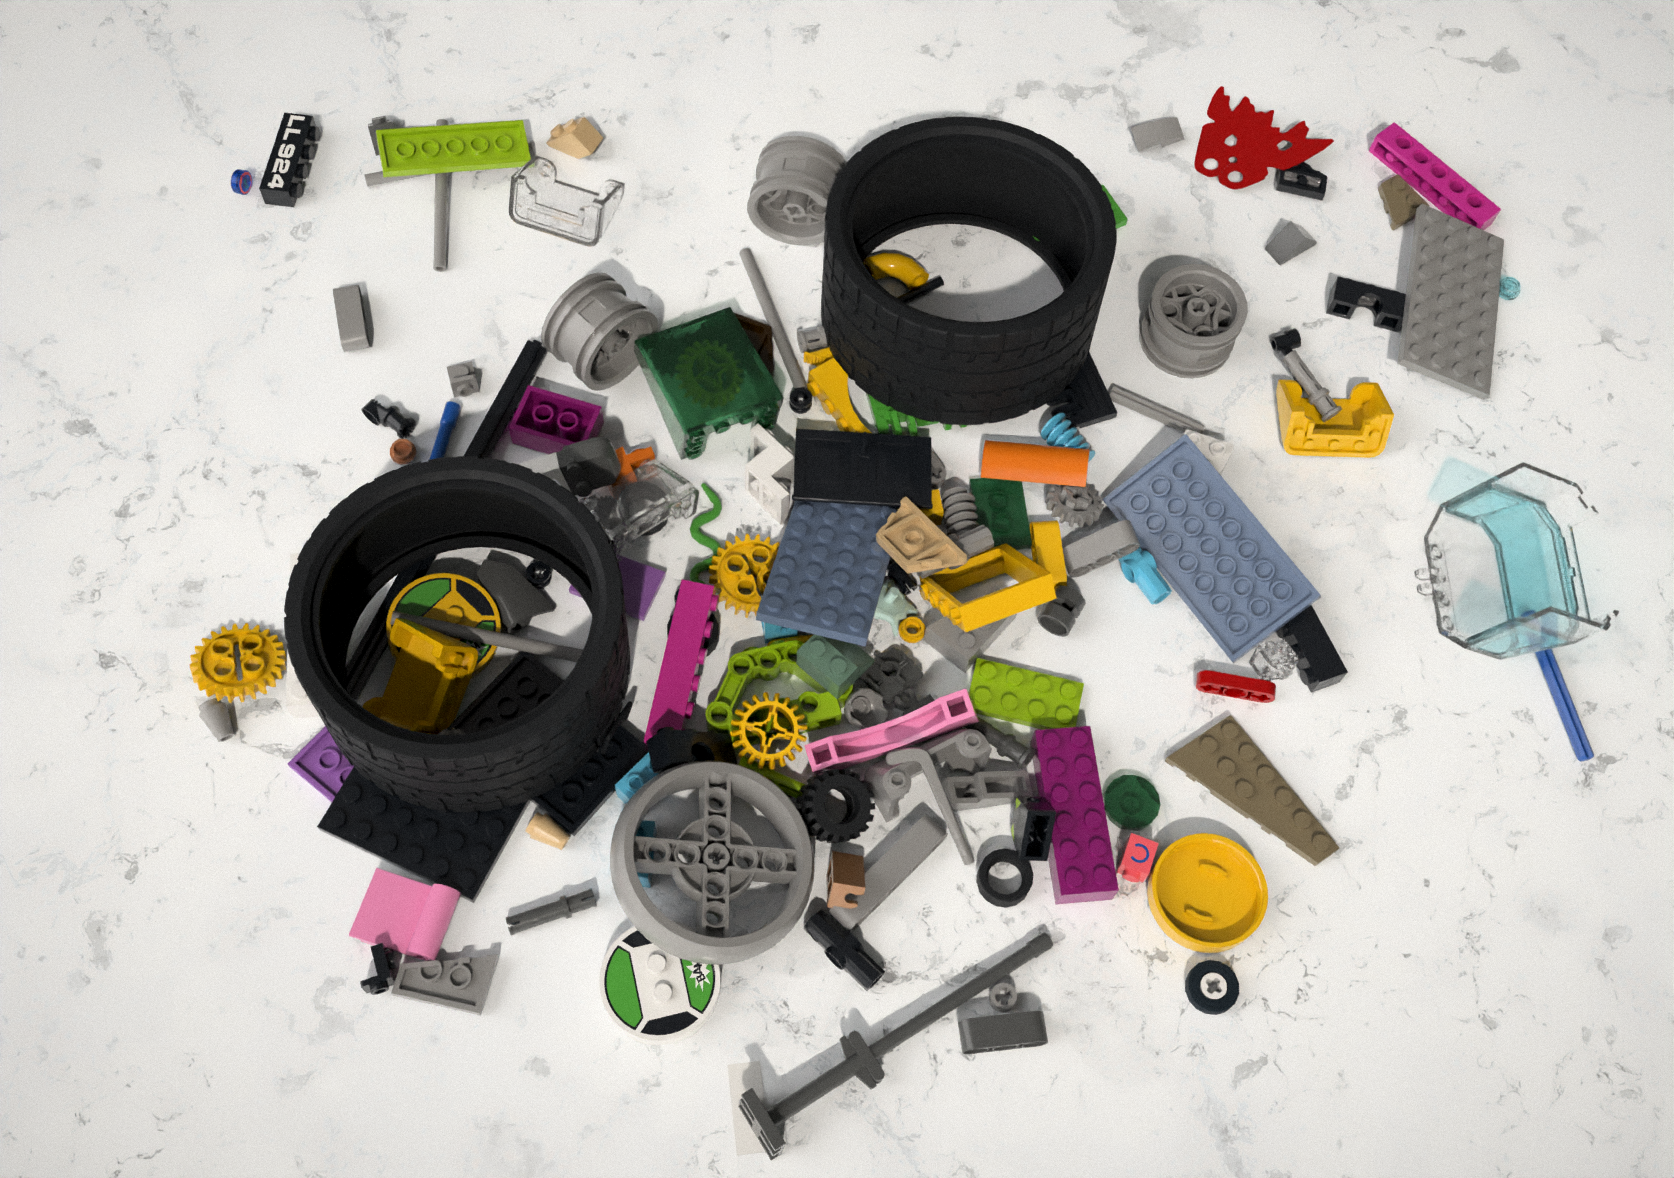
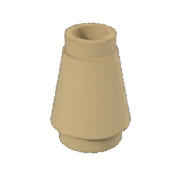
(546, 830)

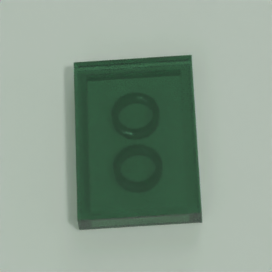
(1002, 510)

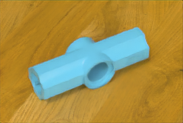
(1142, 569)

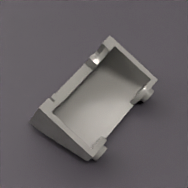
(960, 749)

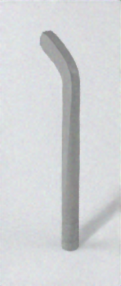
(925, 761)

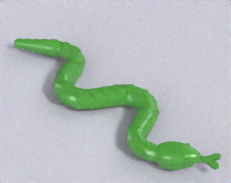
(703, 539)

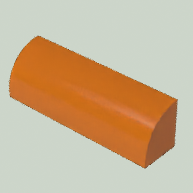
(1035, 463)

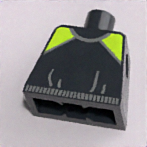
(1032, 818)

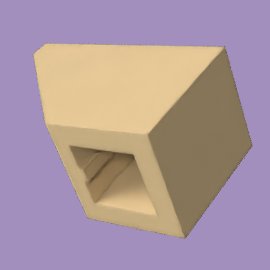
(575, 138)

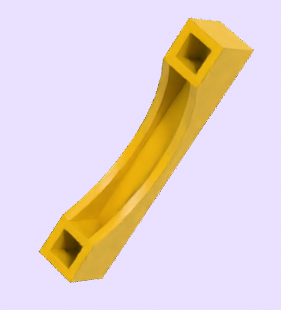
(830, 385)

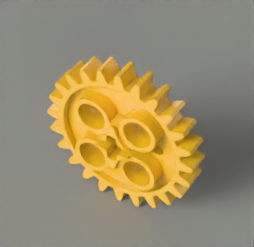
(729, 582)
(216, 664)

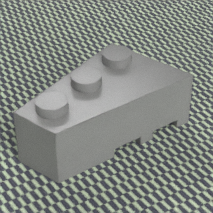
(962, 647)

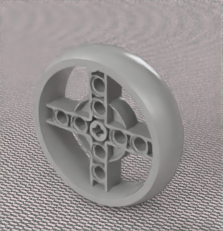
(715, 782)

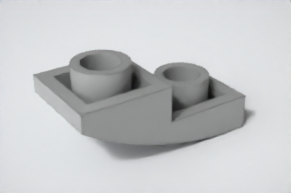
(1157, 132)

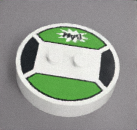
(655, 993)

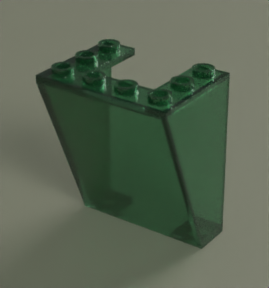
(707, 380)

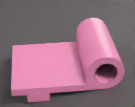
(405, 915)

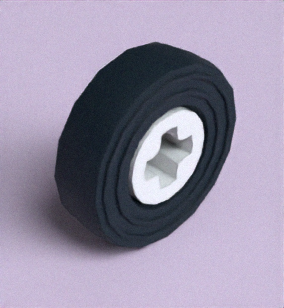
(1226, 985)

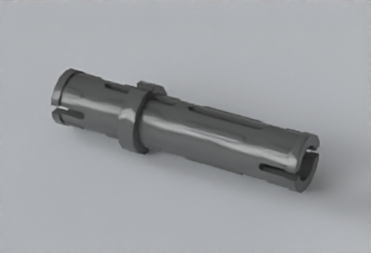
(561, 908)

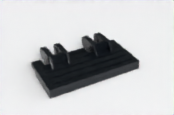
(1085, 397)

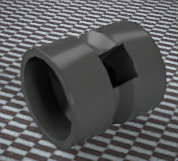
(1060, 614)

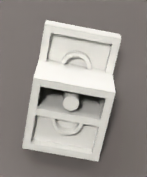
(769, 473)

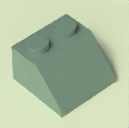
(833, 663)

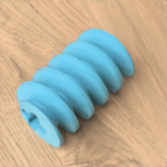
(1058, 434)

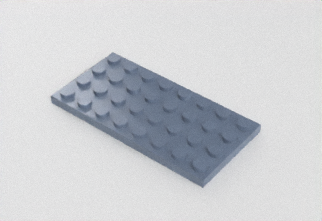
(1212, 548)
(828, 571)

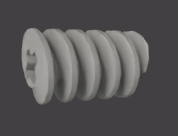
(959, 510)

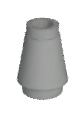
(217, 719)

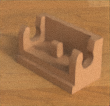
(843, 877)

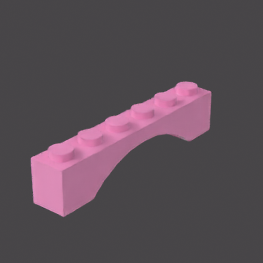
(869, 743)

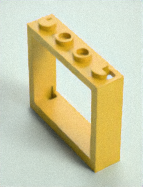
(1033, 588)

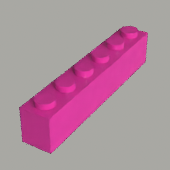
(682, 657)

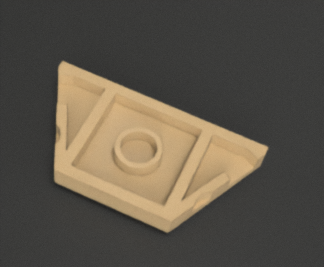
(917, 541)

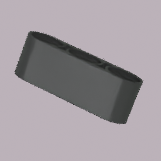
(1002, 1032)

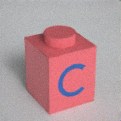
(1136, 858)

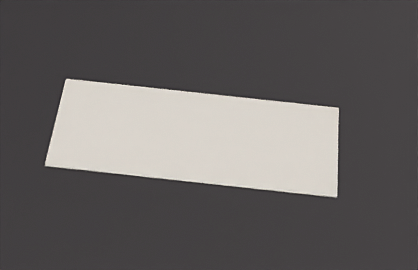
(741, 1079)

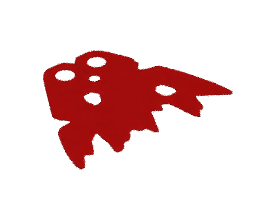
(1255, 144)

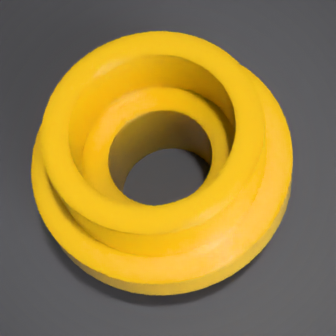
(915, 623)

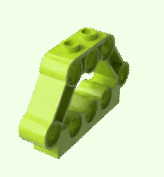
(734, 685)

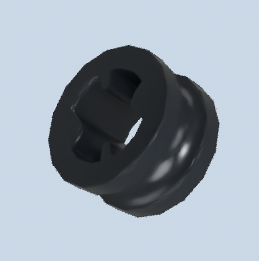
(807, 398)
(538, 566)

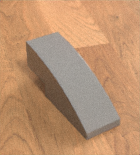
(986, 789)

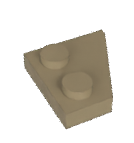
(1399, 201)

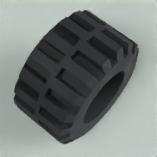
(857, 803)

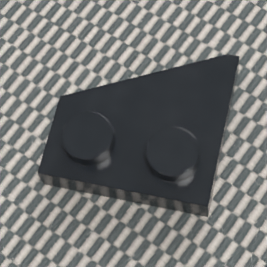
(1302, 181)

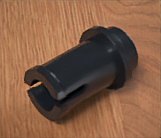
(901, 578)

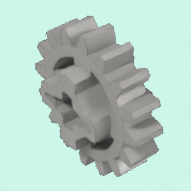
(1074, 504)

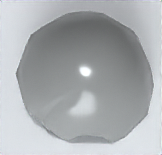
(865, 708)

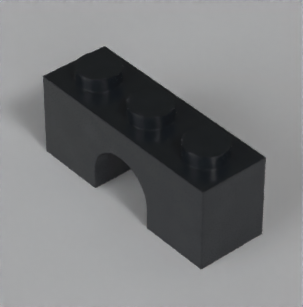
(1382, 302)
(679, 747)

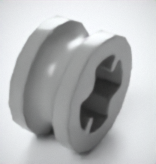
(995, 992)

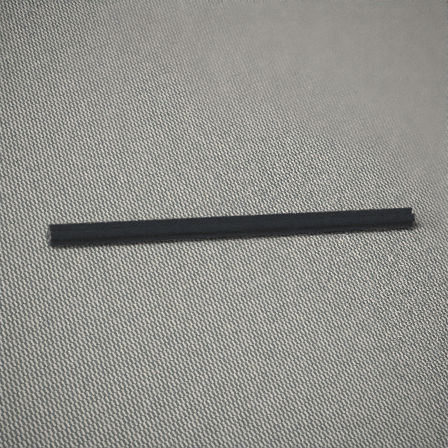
(482, 446)

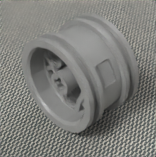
(793, 189)
(1192, 320)
(596, 330)

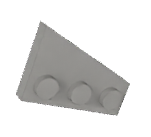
(447, 984)

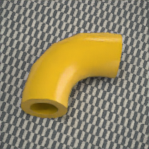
(896, 266)

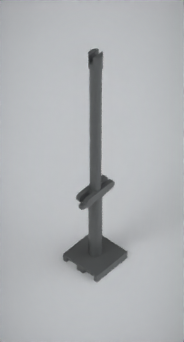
(862, 1059)

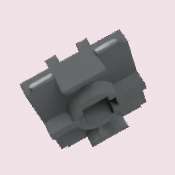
(889, 687)

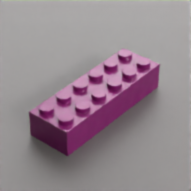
(1080, 841)

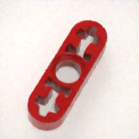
(1236, 686)

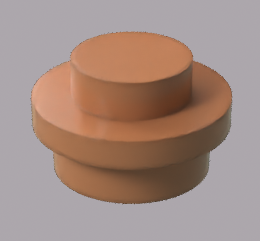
(403, 451)

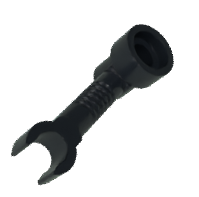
(1286, 342)

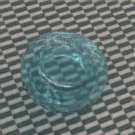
(1509, 288)

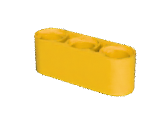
(1048, 549)

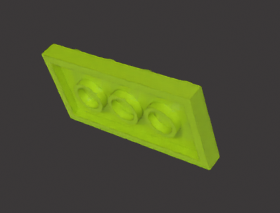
(1024, 696)

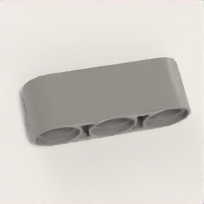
(351, 318)
(1100, 548)

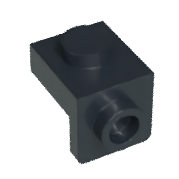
(384, 964)

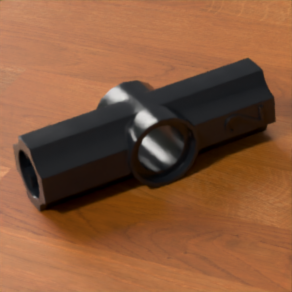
(844, 950)

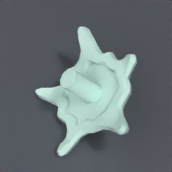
(893, 606)

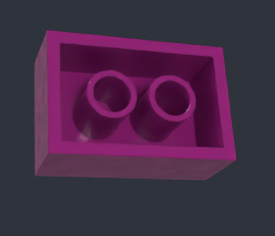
(552, 421)

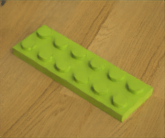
(452, 148)

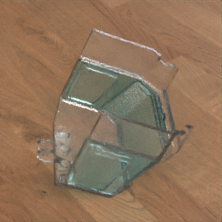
(1510, 565)

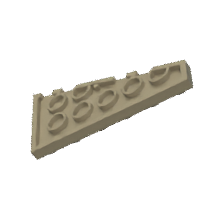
(1247, 782)

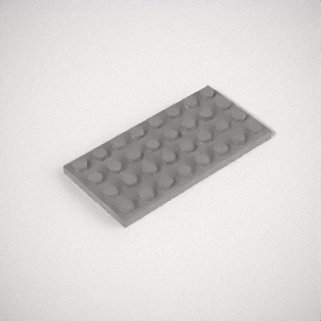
(1451, 302)

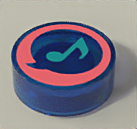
(241, 181)

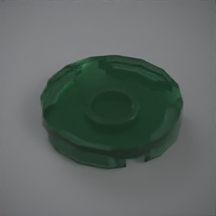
(1131, 802)

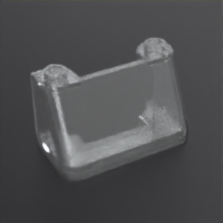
(559, 207)
(641, 502)

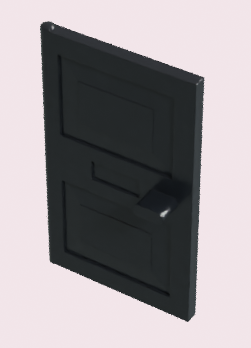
(862, 468)

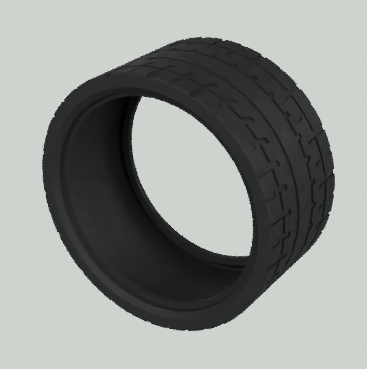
(983, 178)
(420, 515)

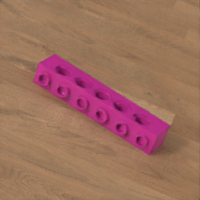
(1433, 177)

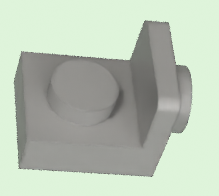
(462, 379)

